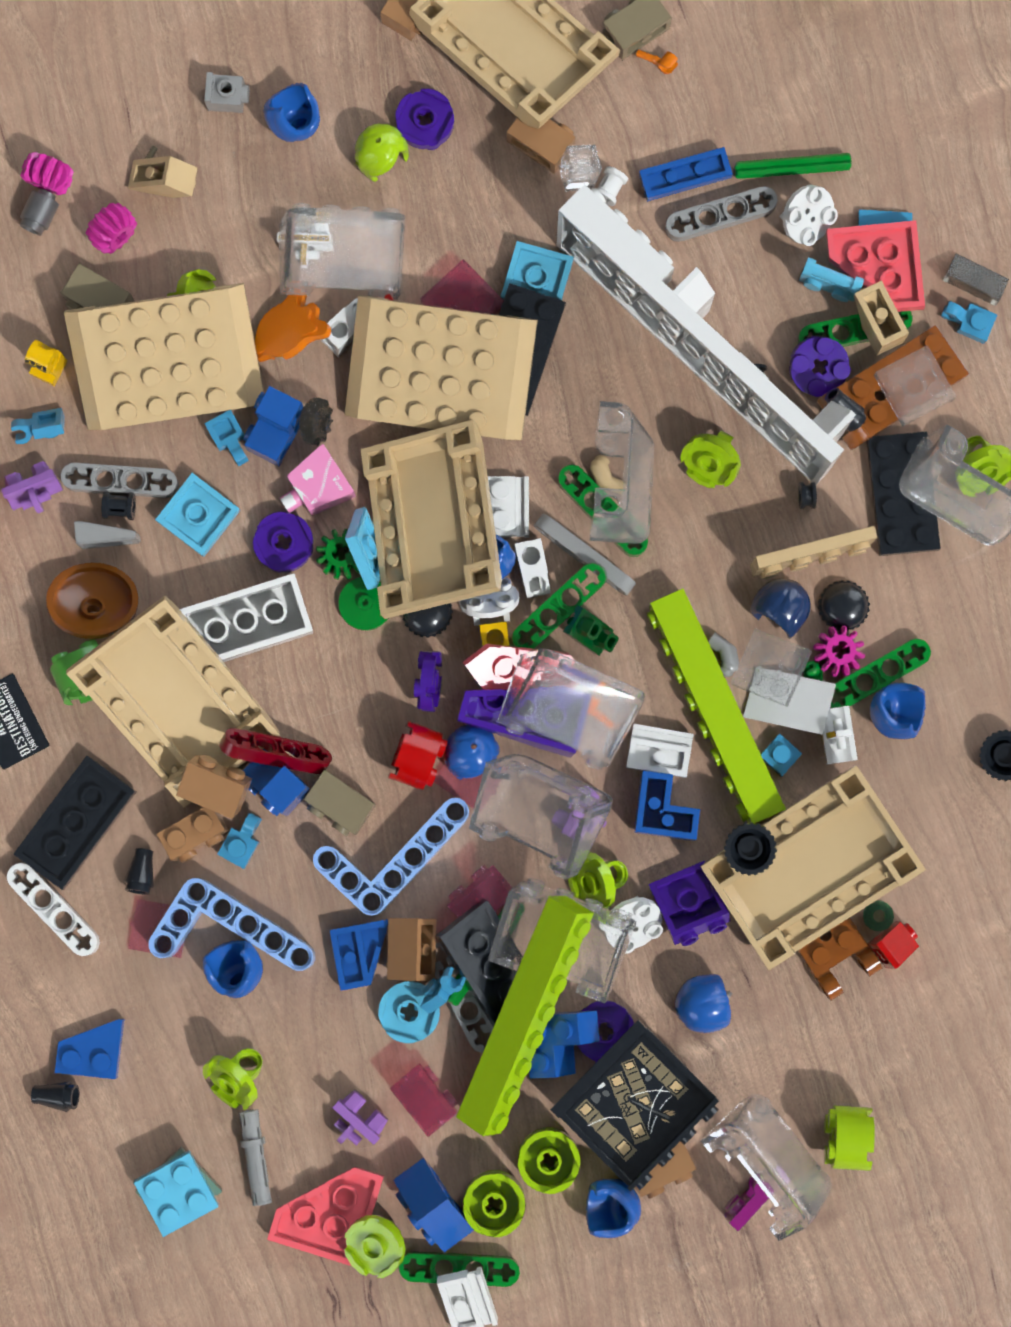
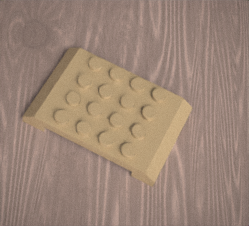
(519, 50)
(165, 357)
(440, 367)
(432, 519)
(168, 692)
(830, 862)

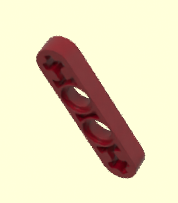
(244, 746)

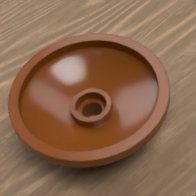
(92, 589)

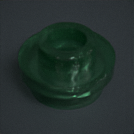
(869, 919)

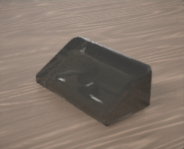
(976, 279)

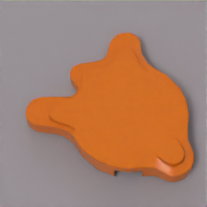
(289, 329)

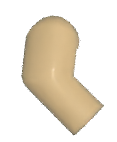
(602, 474)

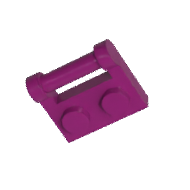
(744, 1207)

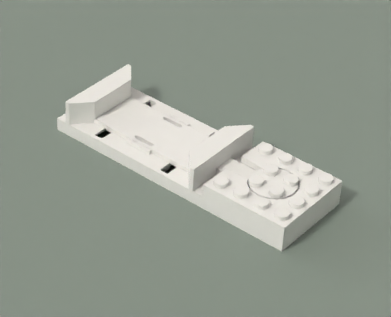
(638, 280)

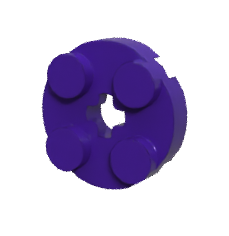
(420, 103)
(802, 363)
(267, 536)
(429, 685)
(616, 1018)

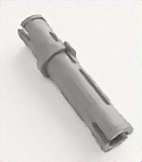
(255, 1158)

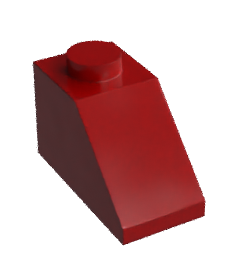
(894, 944)

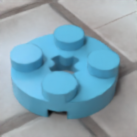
(394, 1021)

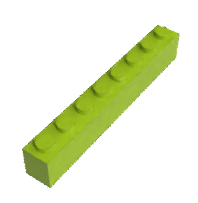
(716, 707)
(525, 1015)

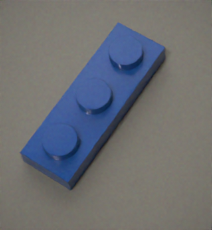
(685, 174)

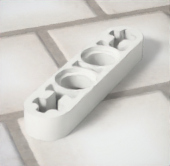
(50, 912)

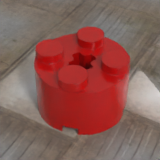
(417, 756)

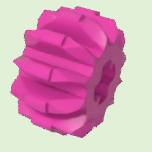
(47, 173)
(111, 228)
(846, 660)

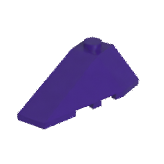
(482, 711)

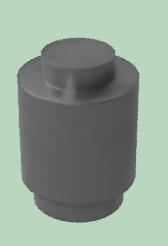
(38, 211)

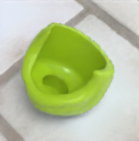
(379, 149)

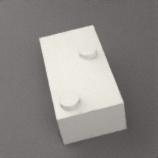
(252, 618)

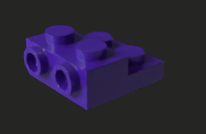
(689, 905)

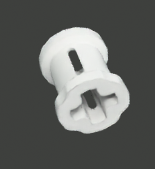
(611, 184)

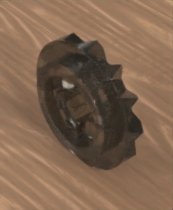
(315, 421)

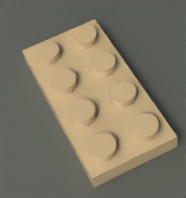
(824, 550)

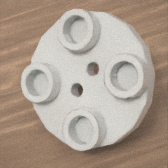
(818, 206)
(492, 604)
(647, 918)

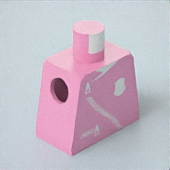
(317, 484)

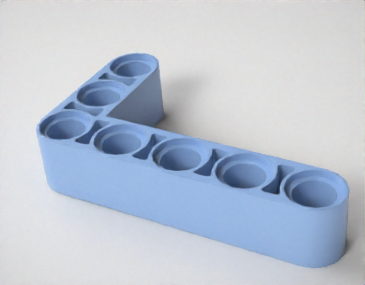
(398, 862)
(232, 921)

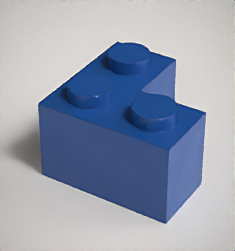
(275, 427)
(278, 786)
(655, 813)
(556, 1052)
(431, 1206)

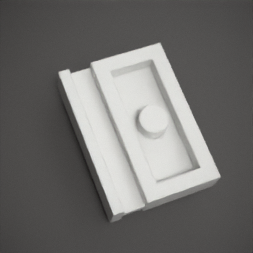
(510, 505)
(659, 750)
(467, 1299)

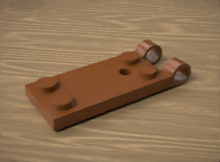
(864, 385)
(843, 943)

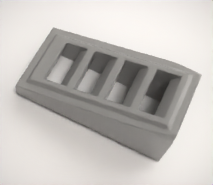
(95, 535)

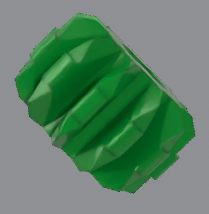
(332, 550)

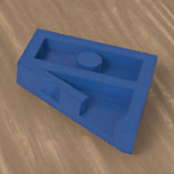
(358, 952)
(92, 1052)

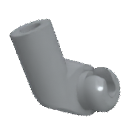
(727, 652)

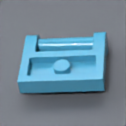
(822, 278)

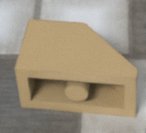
(163, 177)
(880, 318)

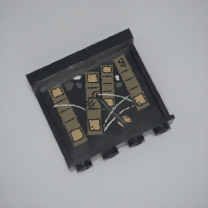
(636, 1105)

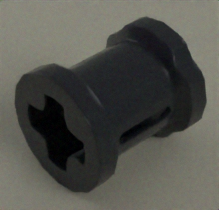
(118, 506)

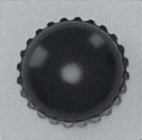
(843, 605)
(429, 621)
(997, 755)
(750, 848)

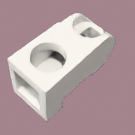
(342, 329)
(533, 567)

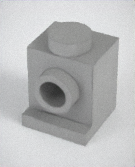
(226, 102)

